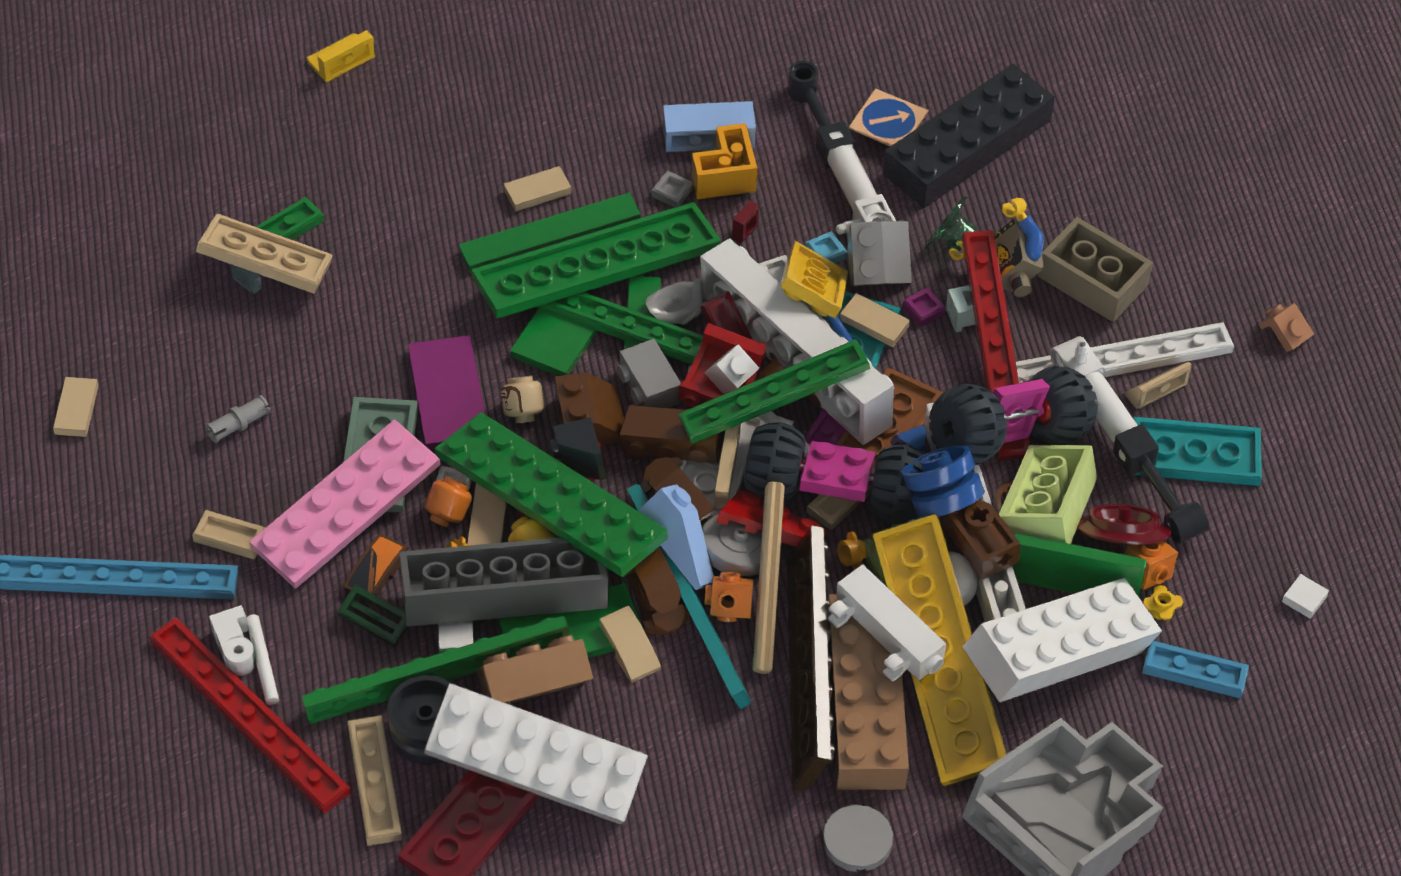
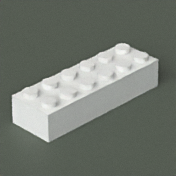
(1061, 639)
(535, 754)

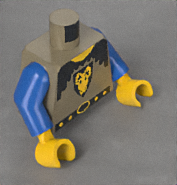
(1018, 249)

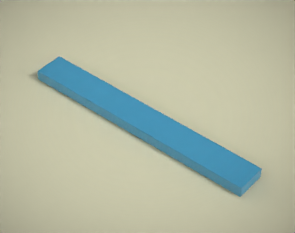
(118, 577)

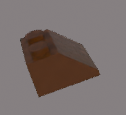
(587, 396)

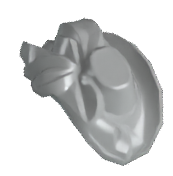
(677, 302)

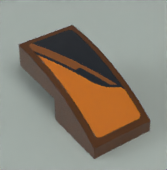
(376, 565)

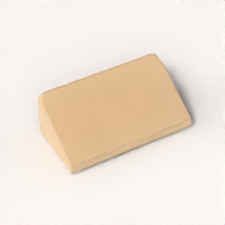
(1159, 386)

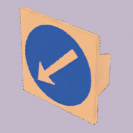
(887, 118)

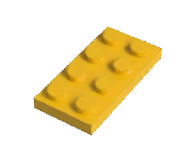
(814, 280)

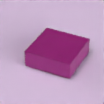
(924, 307)

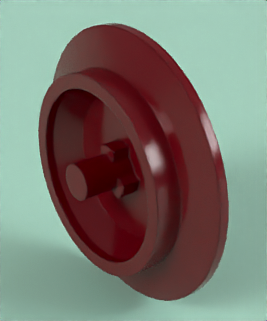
(1123, 526)

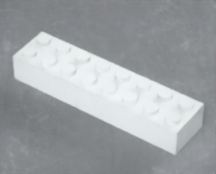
(796, 334)

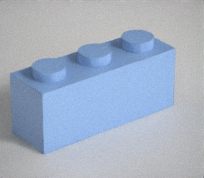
(694, 125)

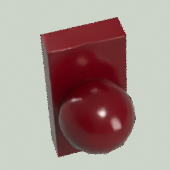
(724, 313)

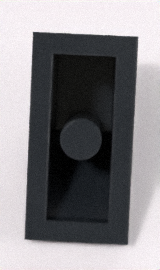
(579, 448)

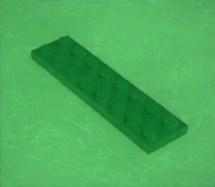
(595, 260)
(552, 494)

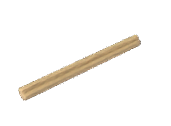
(768, 578)

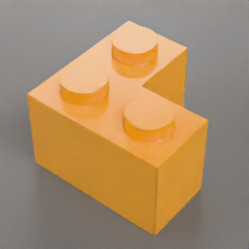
(728, 168)

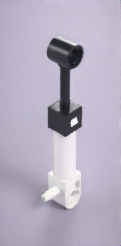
(838, 151)
(1131, 442)

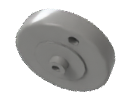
(732, 547)

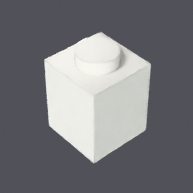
(732, 370)

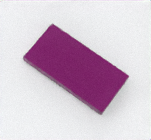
(445, 386)

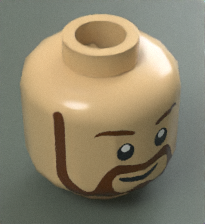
(522, 398)

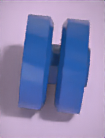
(945, 481)

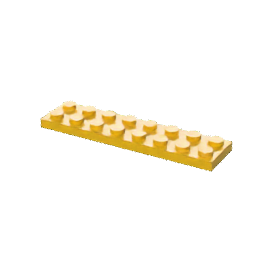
(956, 696)

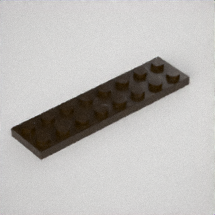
(809, 659)

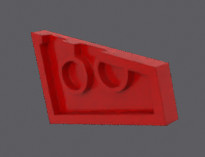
(749, 509)

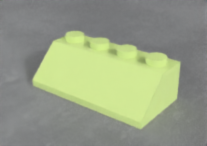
(1050, 491)

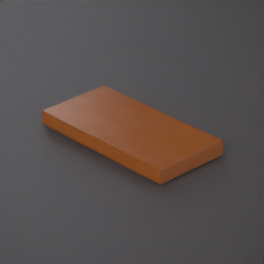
(908, 412)

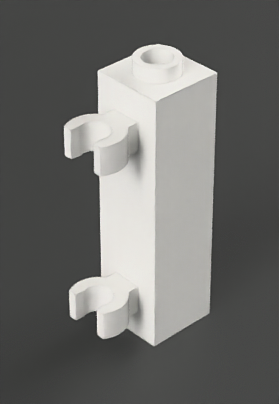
(890, 623)

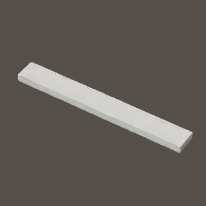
(1149, 351)

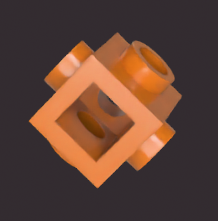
(1159, 564)
(729, 609)

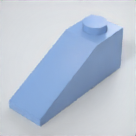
(685, 542)

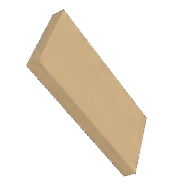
(264, 253)

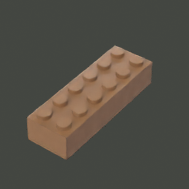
(865, 712)

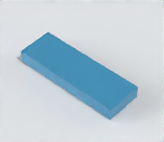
(1195, 669)

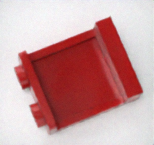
(716, 341)

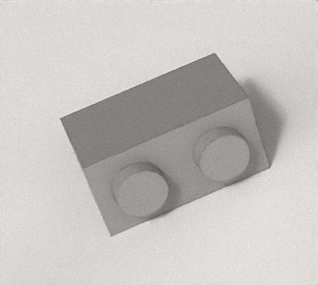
(649, 376)

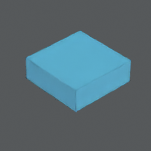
(828, 247)

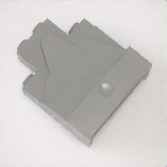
(1067, 801)

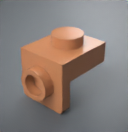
(1287, 325)

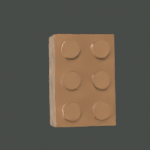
(535, 671)

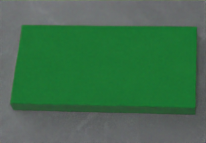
(1073, 566)
(581, 623)

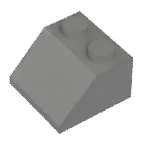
(878, 253)

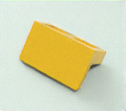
(343, 55)

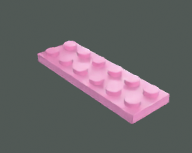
(344, 503)

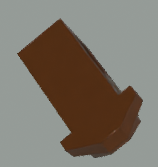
(665, 473)
(982, 538)
(658, 595)

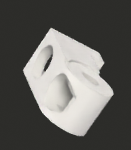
(235, 649)

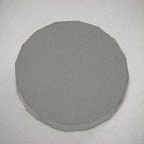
(858, 838)

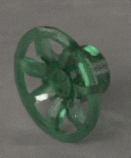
(952, 227)

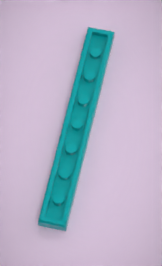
(701, 619)

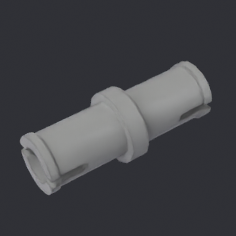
(237, 418)

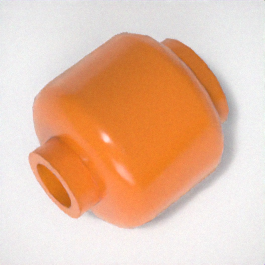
(447, 501)

